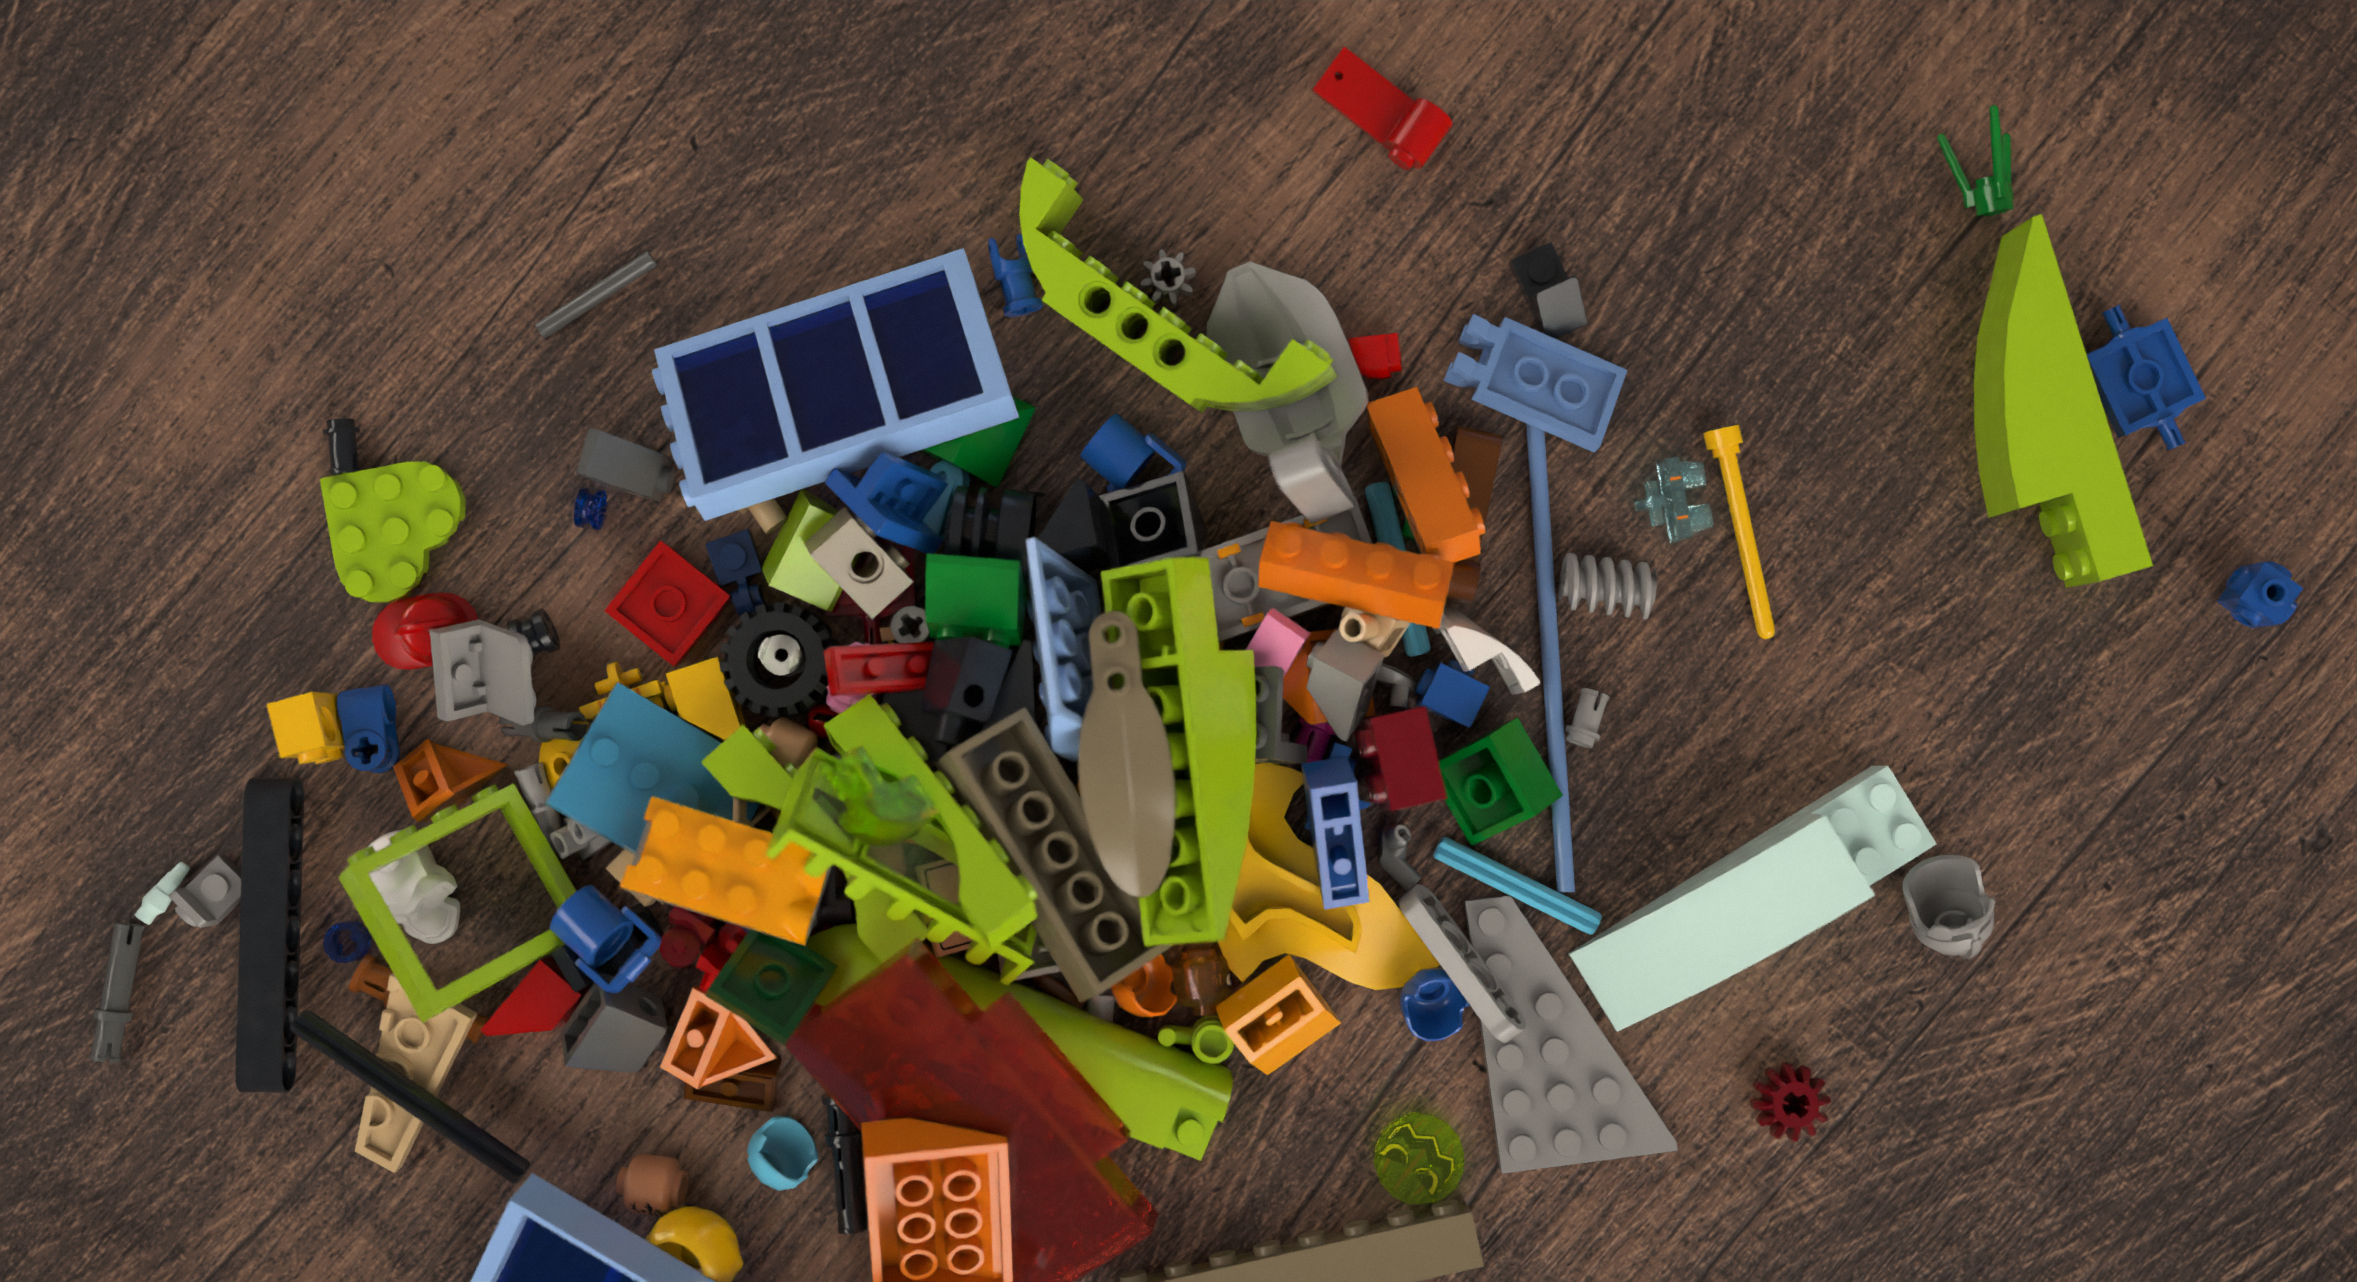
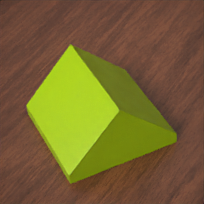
(789, 562)

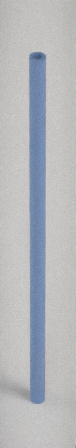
(1550, 656)

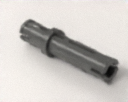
(116, 993)

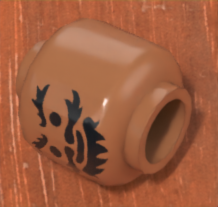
(652, 1185)

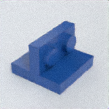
(893, 500)

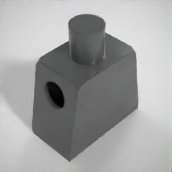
(615, 1029)

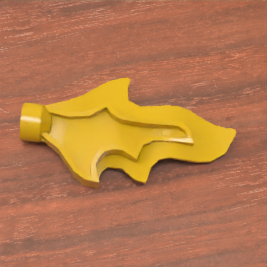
(1282, 908)

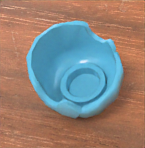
(782, 1153)

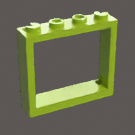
(390, 937)

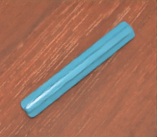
(1389, 531)
(1517, 885)

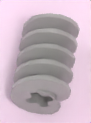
(1607, 584)

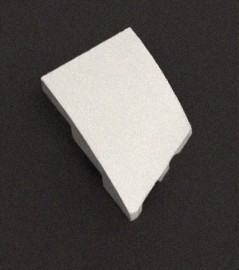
(1475, 646)

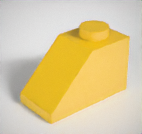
(703, 698)

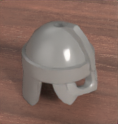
(1949, 905)

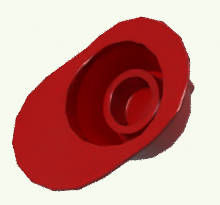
(404, 627)

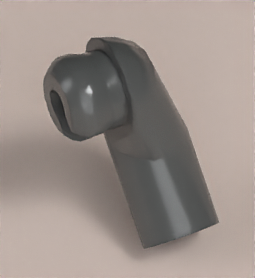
(1393, 853)

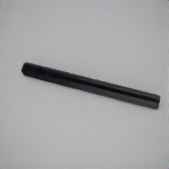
(410, 1096)

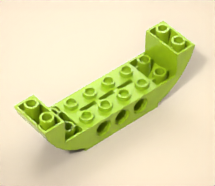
(1080, 287)

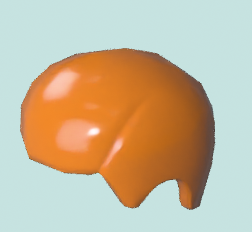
(1146, 990)

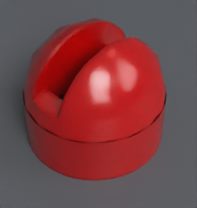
(816, 725)

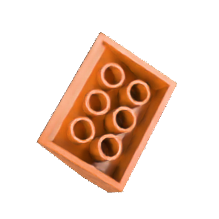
(936, 1202)

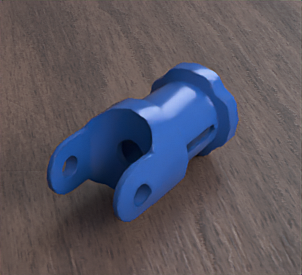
(1015, 280)

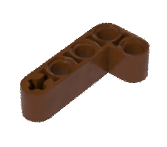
(1477, 458)

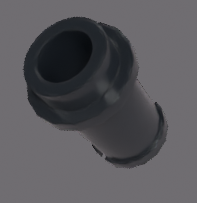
(342, 445)

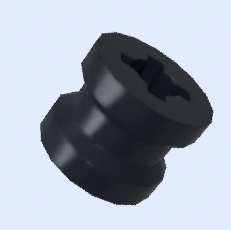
(538, 631)

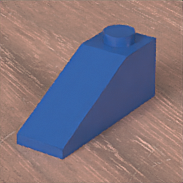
(1336, 831)

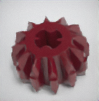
(1807, 1107)

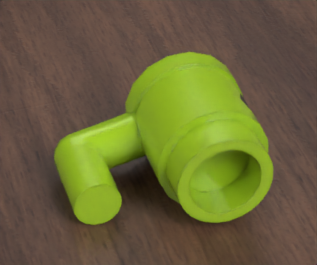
(1206, 1038)

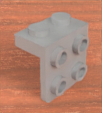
(482, 671)

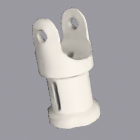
(796, 655)

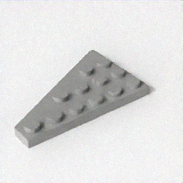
(1559, 1082)

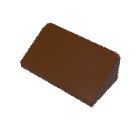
(748, 1089)

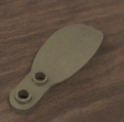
(1125, 765)

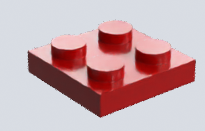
(668, 604)

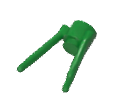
(1992, 192)

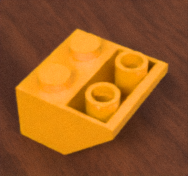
(1276, 1016)

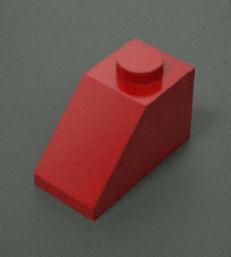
(537, 1004)

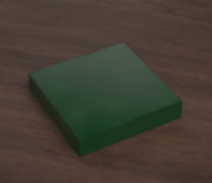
(771, 983)

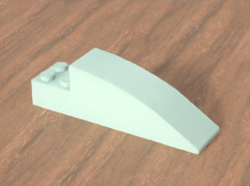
(1755, 899)

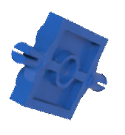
(2144, 378)

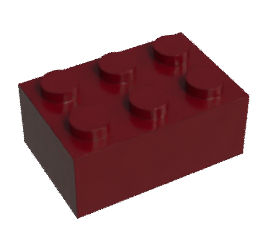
(1400, 760)

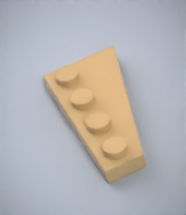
(420, 1053)

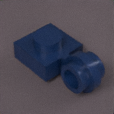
(734, 561)

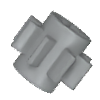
(1176, 269)

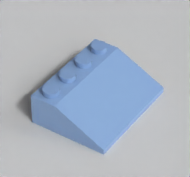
(1062, 612)

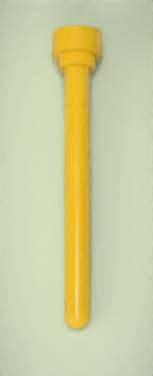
(1724, 446)

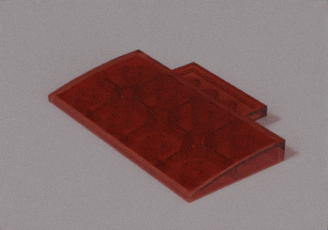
(925, 1051)

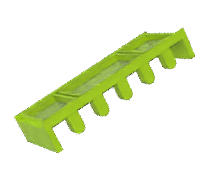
(915, 872)

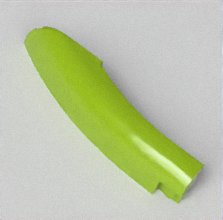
(1153, 1088)

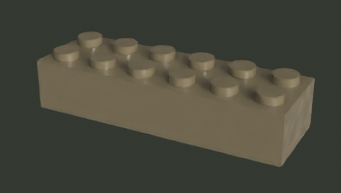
(1041, 825)

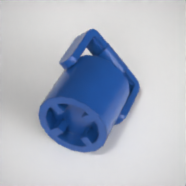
(1122, 452)
(598, 931)

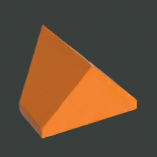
(440, 777)
(712, 1043)

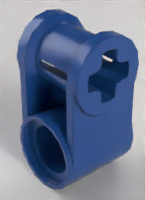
(368, 721)

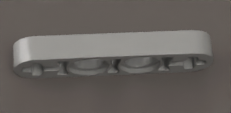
(1462, 963)

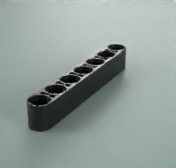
(269, 935)

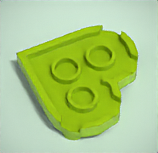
(387, 524)

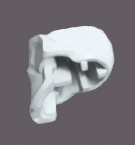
(418, 893)

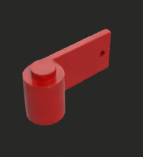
(1383, 111)

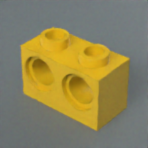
(308, 727)

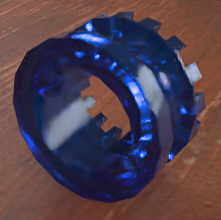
(589, 509)
(359, 935)

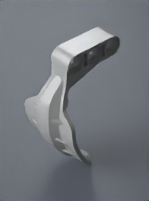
(1305, 440)

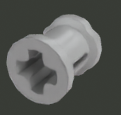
(904, 619)

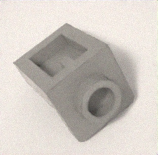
(209, 894)

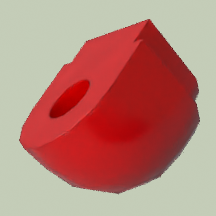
(1377, 355)

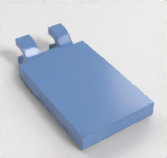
(1538, 380)

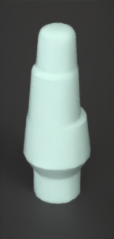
(158, 898)

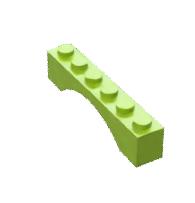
(753, 775)
(988, 891)

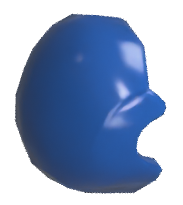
(1432, 1005)

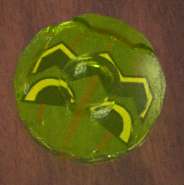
(1418, 1158)

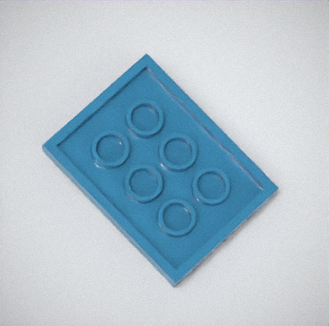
(633, 755)

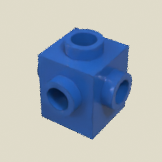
(2260, 594)

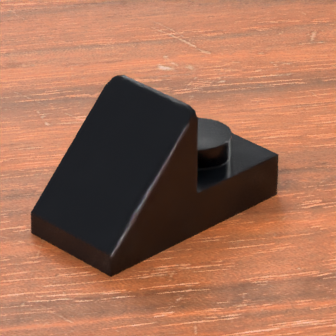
(1549, 292)

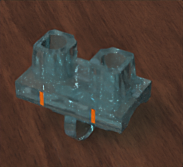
(1674, 480)

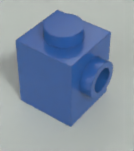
(1451, 693)

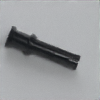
(845, 1142)

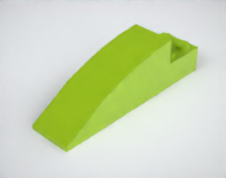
(2043, 419)
(1211, 734)

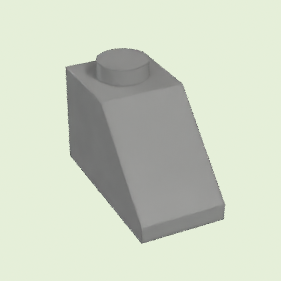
(1343, 681)

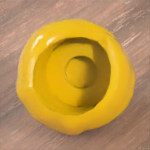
(700, 1241)

